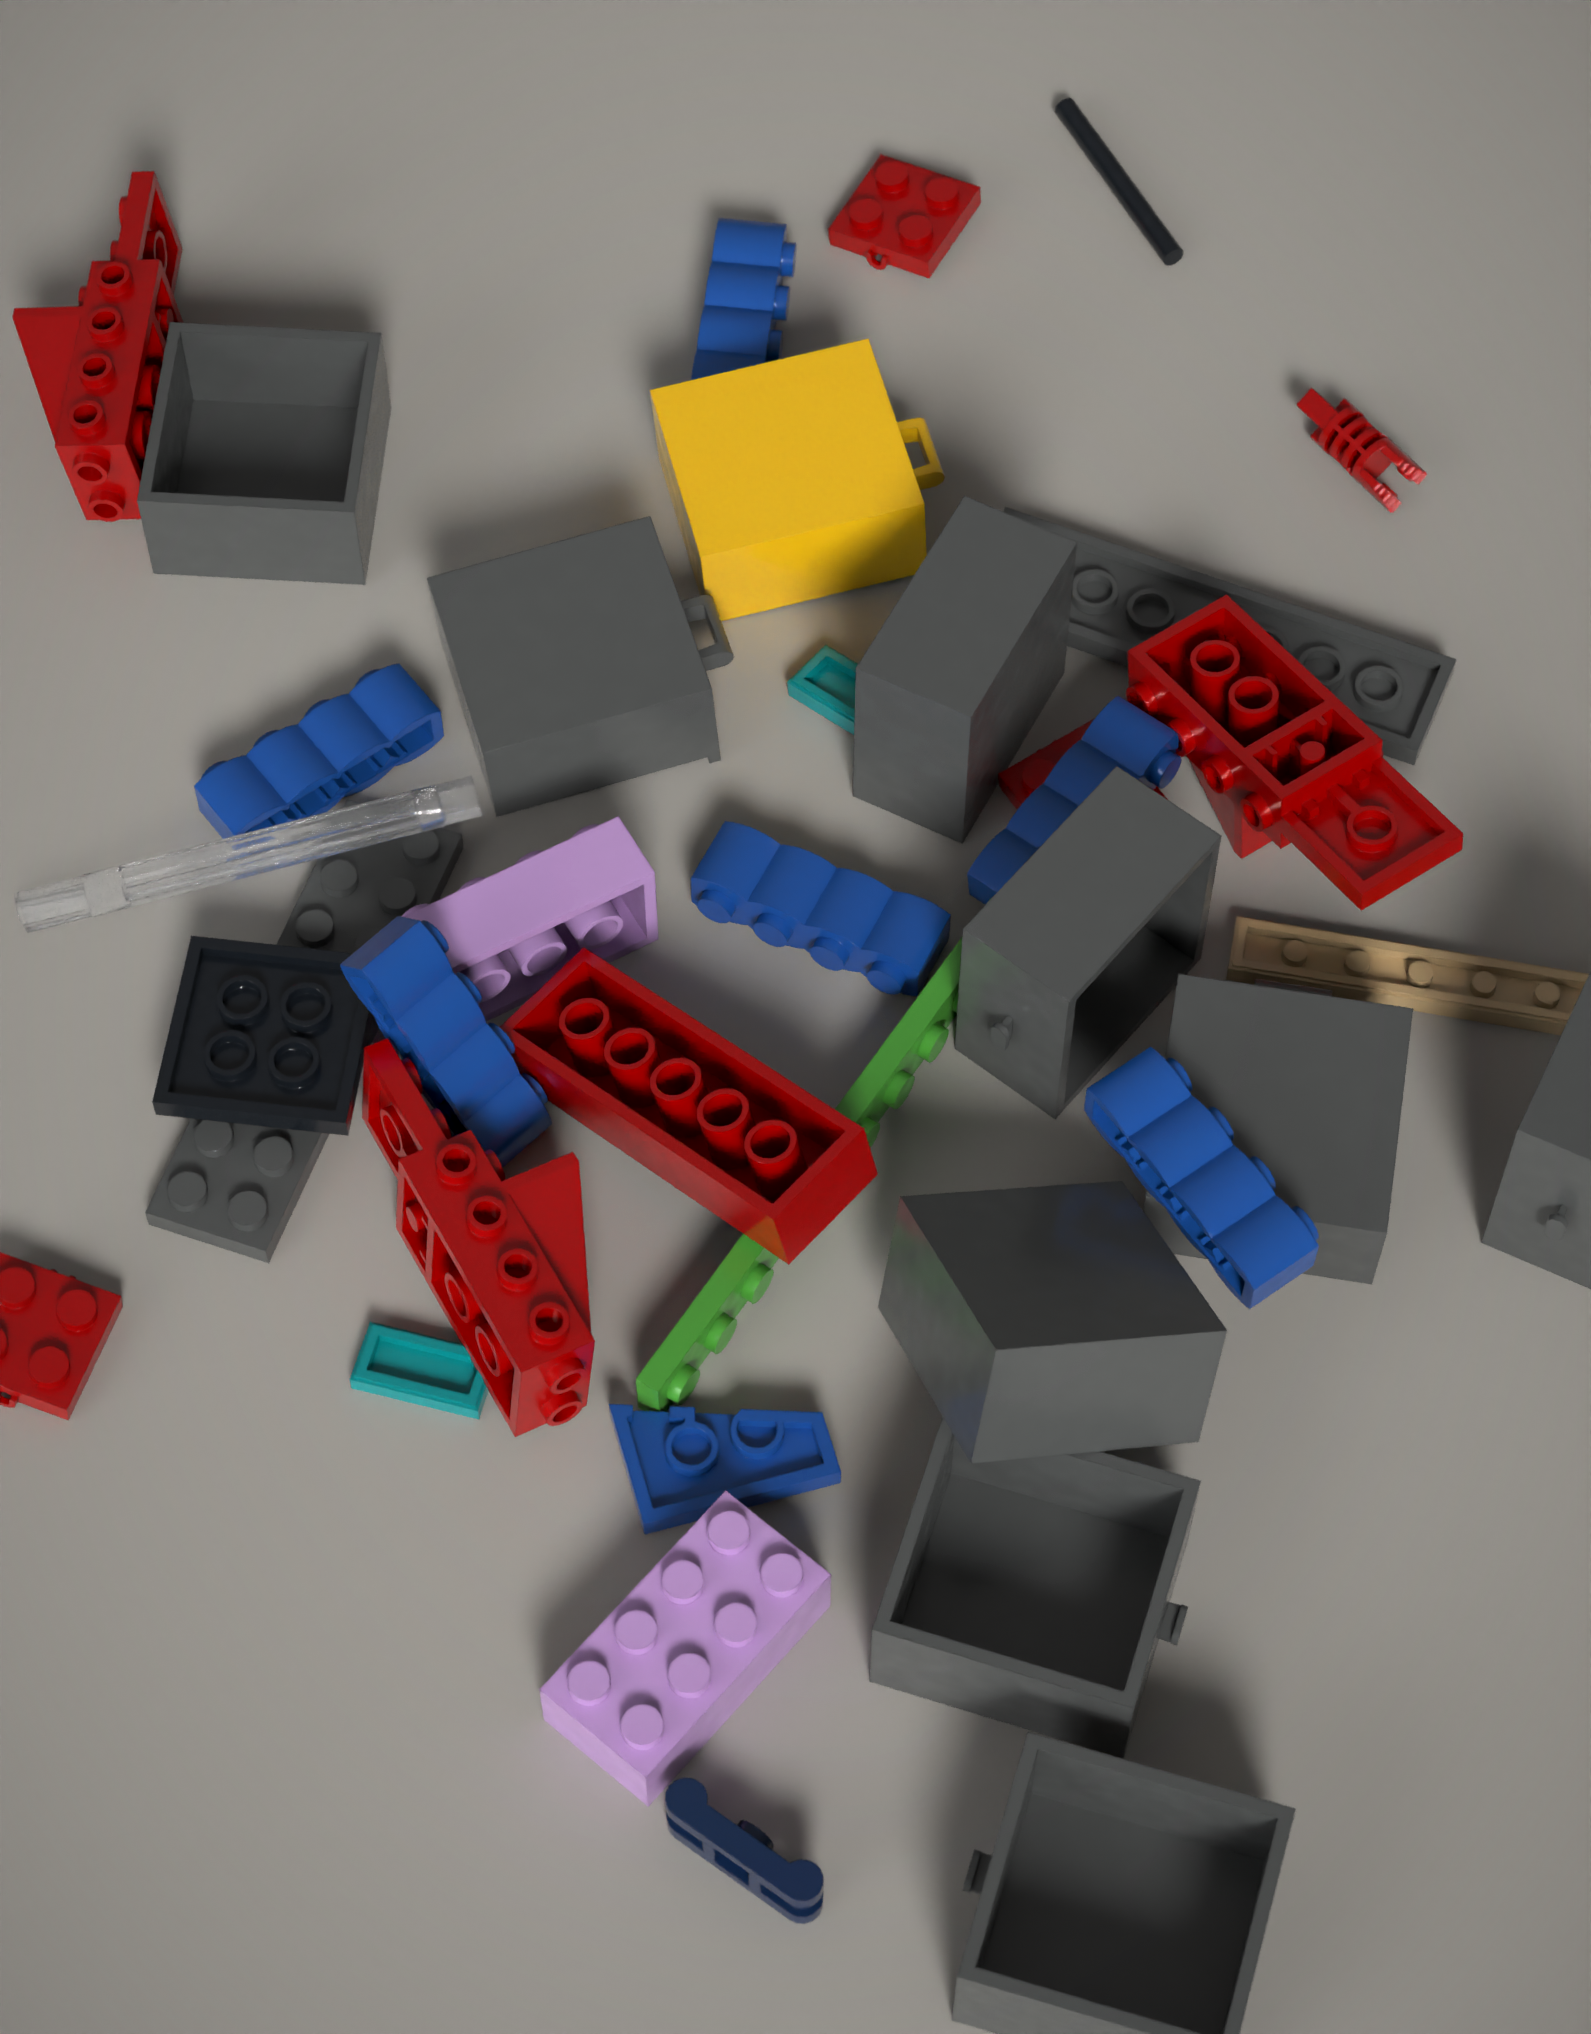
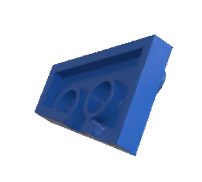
(688, 1459)

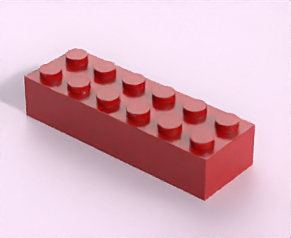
(690, 1105)

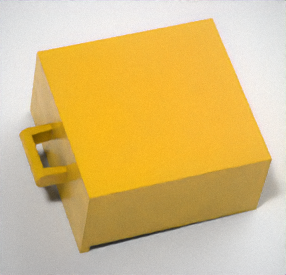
(793, 479)

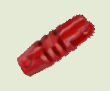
(1358, 446)

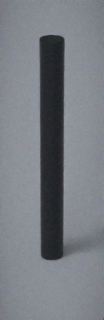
(1119, 182)

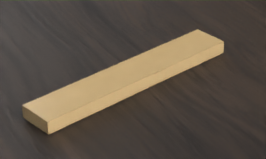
(1406, 975)

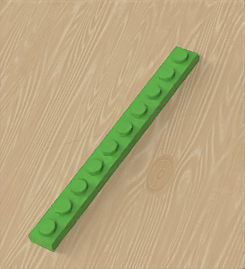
(747, 1267)

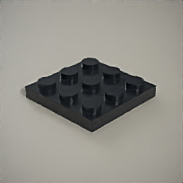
(264, 1038)

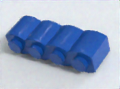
(744, 297)
(1116, 737)
(324, 757)
(814, 906)
(442, 1030)
(1201, 1178)

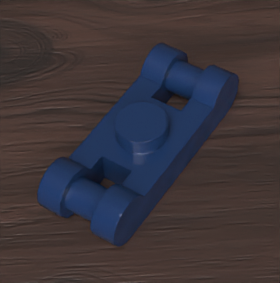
(743, 1853)

